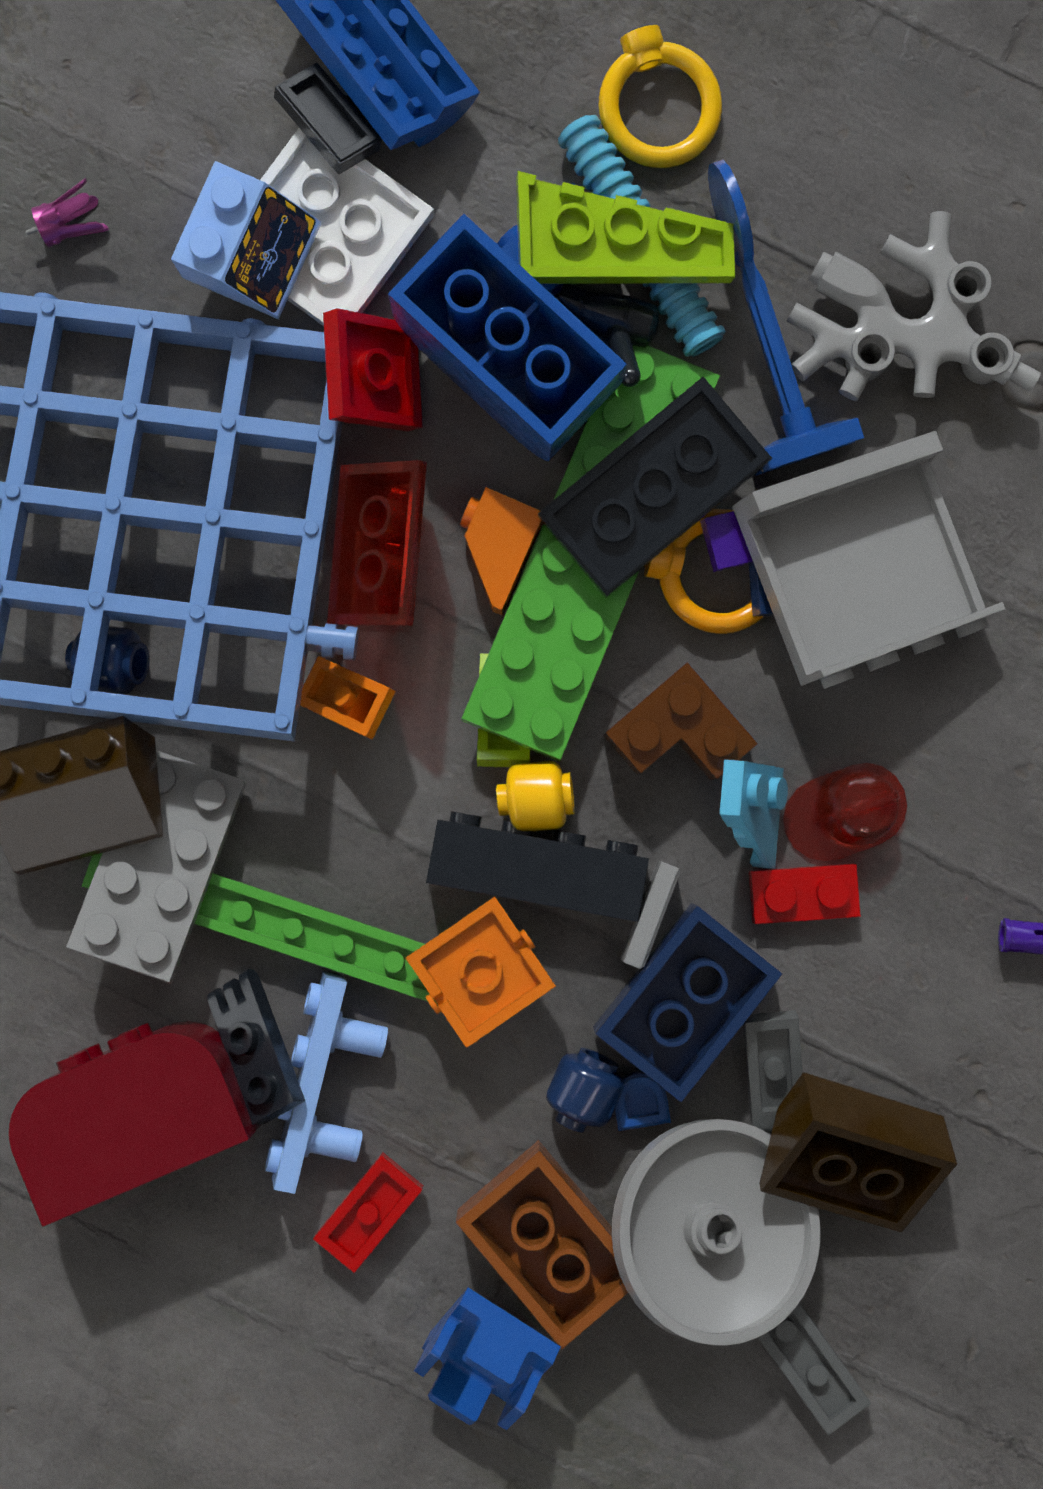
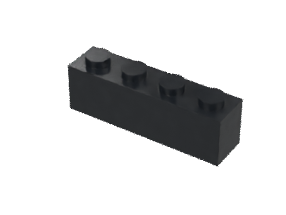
(538, 869)

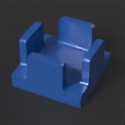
(484, 1354)

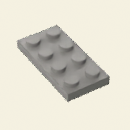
(153, 890)

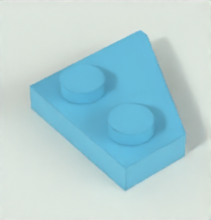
(752, 806)

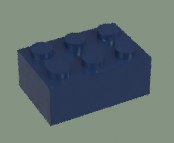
(686, 1002)

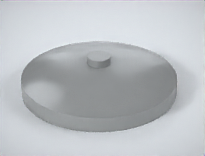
(703, 1240)

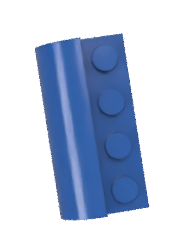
(387, 65)

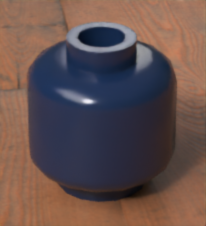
(124, 660)
(585, 1090)

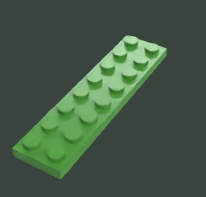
(557, 615)

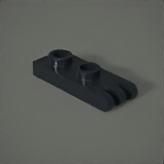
(255, 1048)

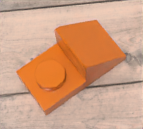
(346, 697)

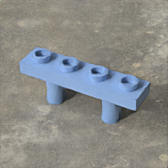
(310, 1055)

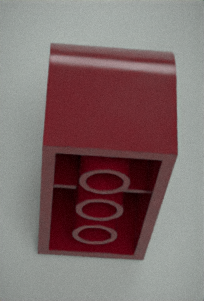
(126, 1116)

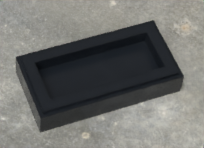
(327, 118)

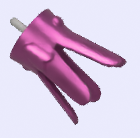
(52, 217)

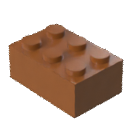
(546, 1243)

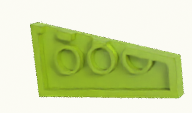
(606, 240)

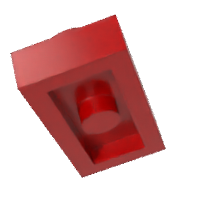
(804, 893)
(368, 1212)

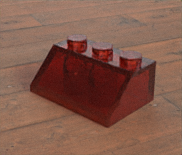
(377, 545)

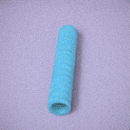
(606, 177)

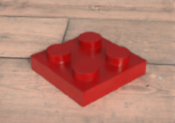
(371, 371)

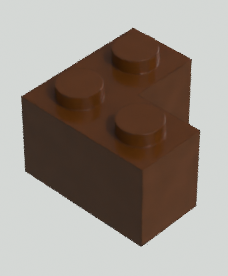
(684, 713)

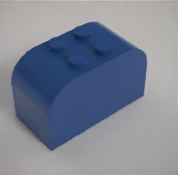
(505, 339)

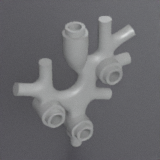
(882, 332)

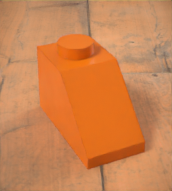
(499, 542)

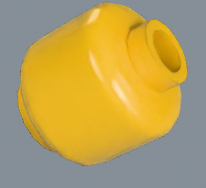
(536, 796)

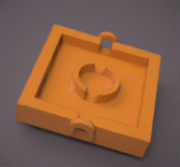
(480, 972)

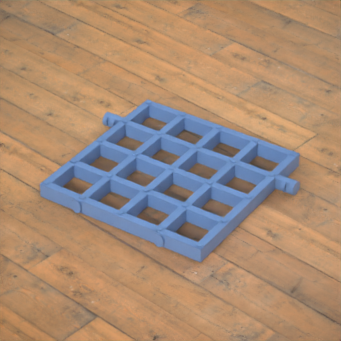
(118, 509)

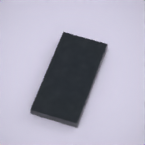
(654, 487)

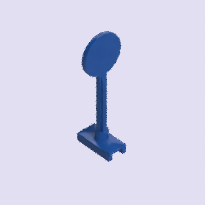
(802, 436)

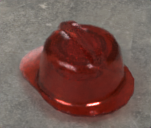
(845, 812)

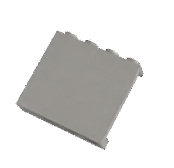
(862, 562)

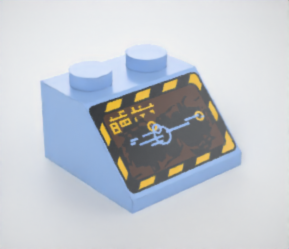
(245, 241)

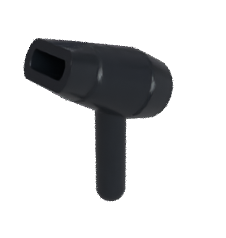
(617, 318)

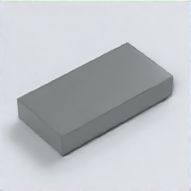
(650, 915)

